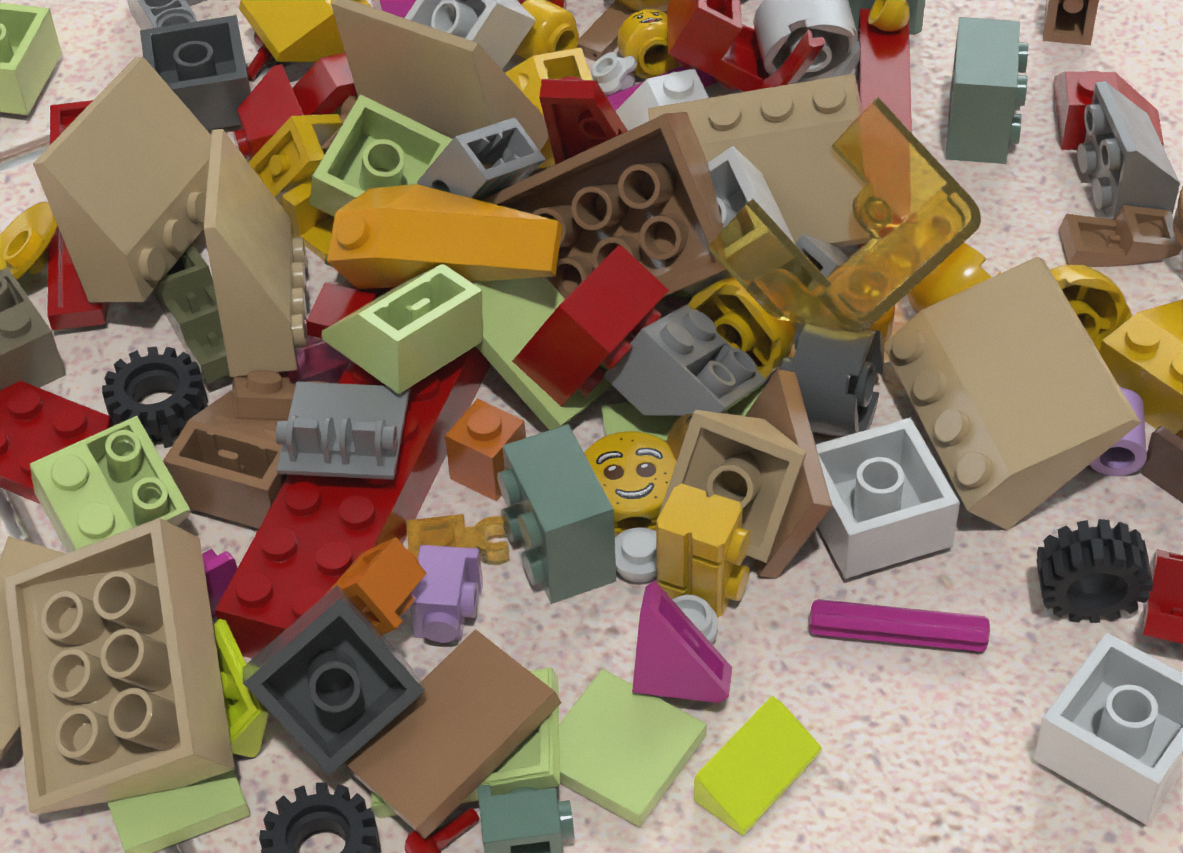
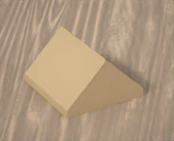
(745, 463)

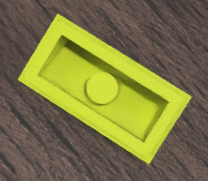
(244, 711)
(755, 766)

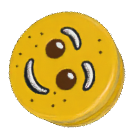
(634, 476)

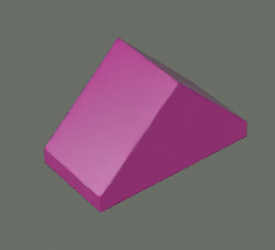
(675, 655)

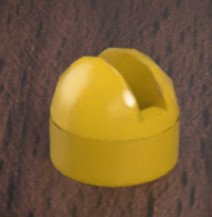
(889, 15)

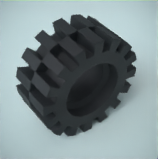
(152, 375)
(1094, 571)
(318, 814)

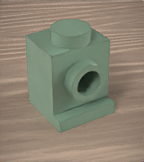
(524, 821)

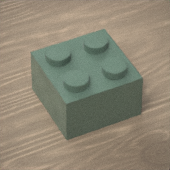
(986, 90)
(558, 514)

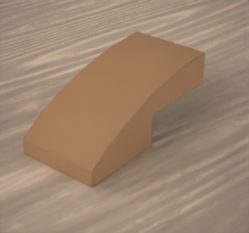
(1132, 238)

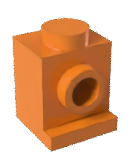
(383, 583)

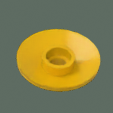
(27, 240)

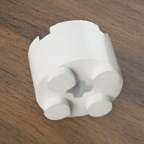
(783, 23)

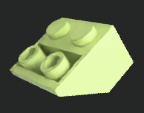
(412, 328)
(106, 486)

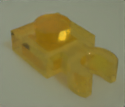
(451, 532)

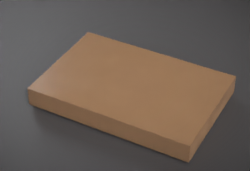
(810, 502)
(454, 733)

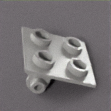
(342, 431)

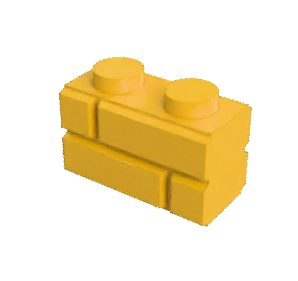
(702, 547)

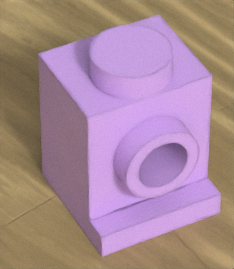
(446, 592)

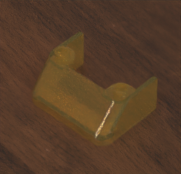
(906, 208)

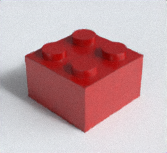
(592, 327)

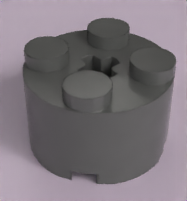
(837, 377)

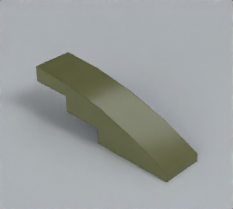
(192, 310)

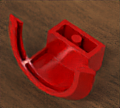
(715, 41)

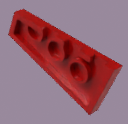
(577, 116)

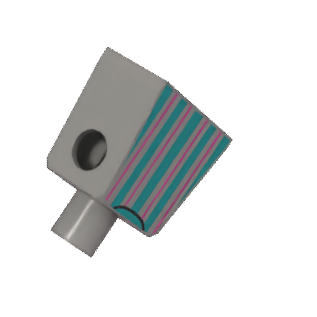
(461, 163)

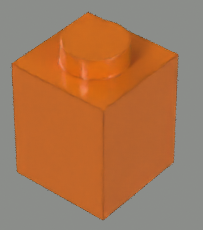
(477, 449)

